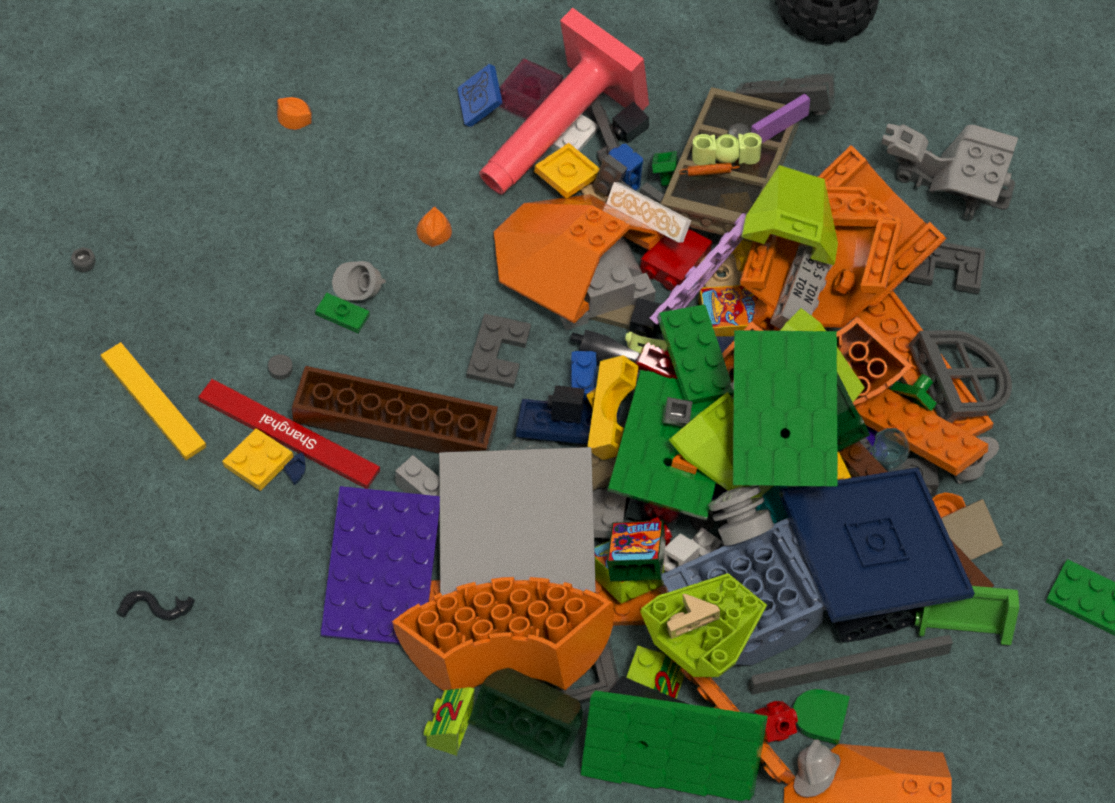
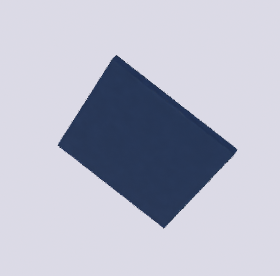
(876, 544)

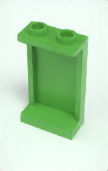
(987, 612)

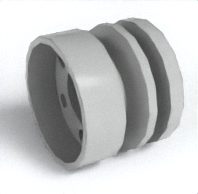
(741, 516)

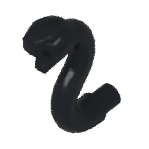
(133, 597)

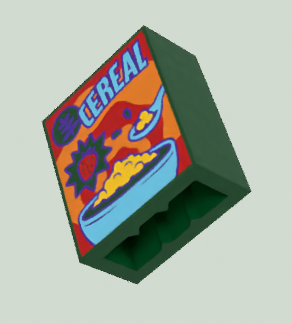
(636, 551)

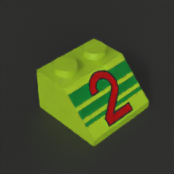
(656, 671)
(450, 720)

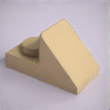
(698, 615)

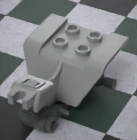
(969, 168)

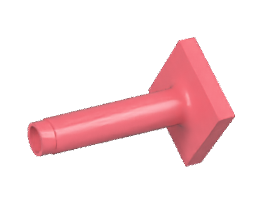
(597, 66)

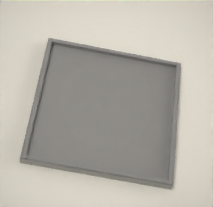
(517, 517)

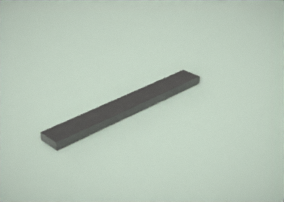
(850, 664)

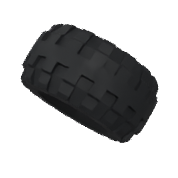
(827, 18)

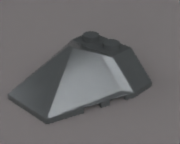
(817, 87)

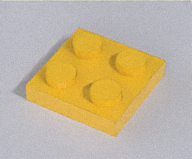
(567, 170)
(257, 459)

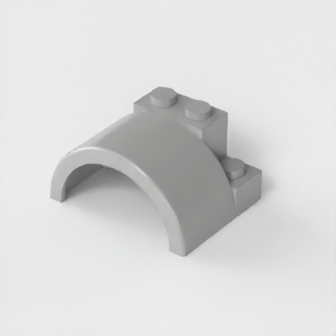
(615, 284)

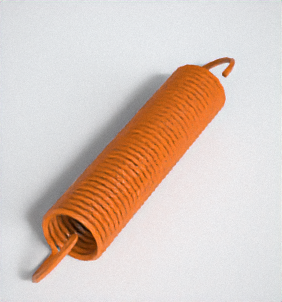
(709, 169)

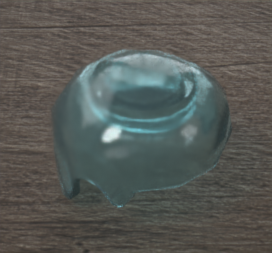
(890, 448)

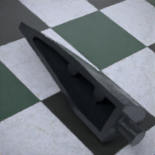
(603, 346)

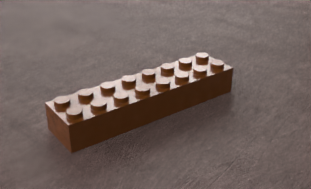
(393, 413)

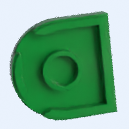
(821, 714)

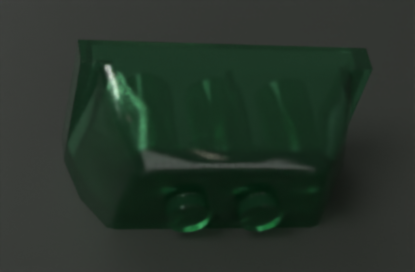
(528, 714)

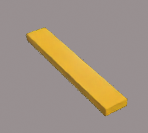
(153, 401)

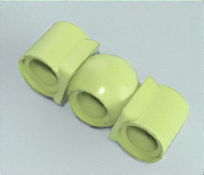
(726, 149)

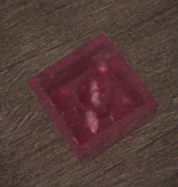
(528, 87)

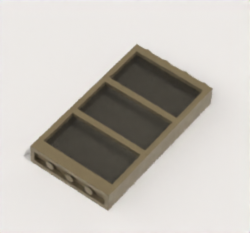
(719, 199)

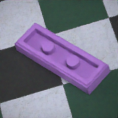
(782, 118)

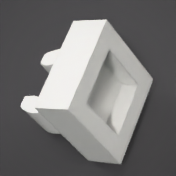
(707, 541)

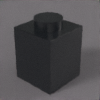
(630, 123)
(640, 321)
(566, 404)

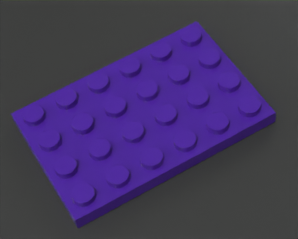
(378, 562)

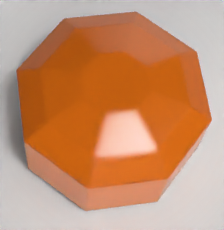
(844, 281)

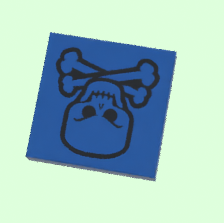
(479, 95)

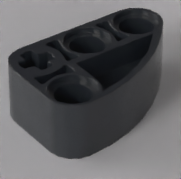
(873, 626)

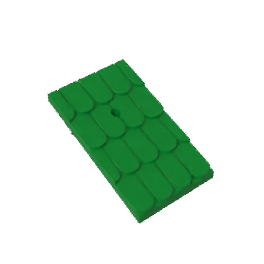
(778, 385)
(646, 458)
(670, 744)

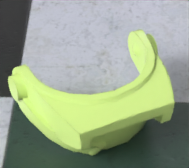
(633, 341)

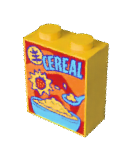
(728, 307)

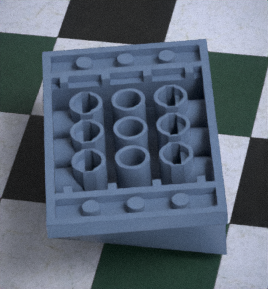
(774, 572)

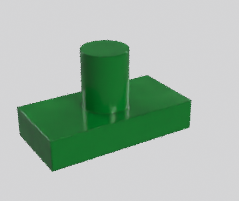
(665, 164)
(916, 392)

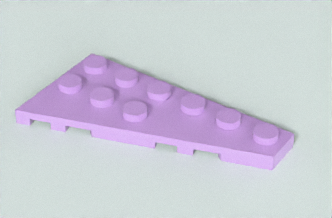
(699, 276)

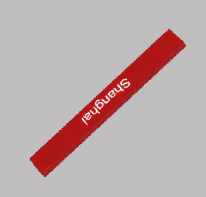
(289, 434)

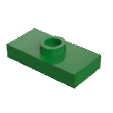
(342, 313)

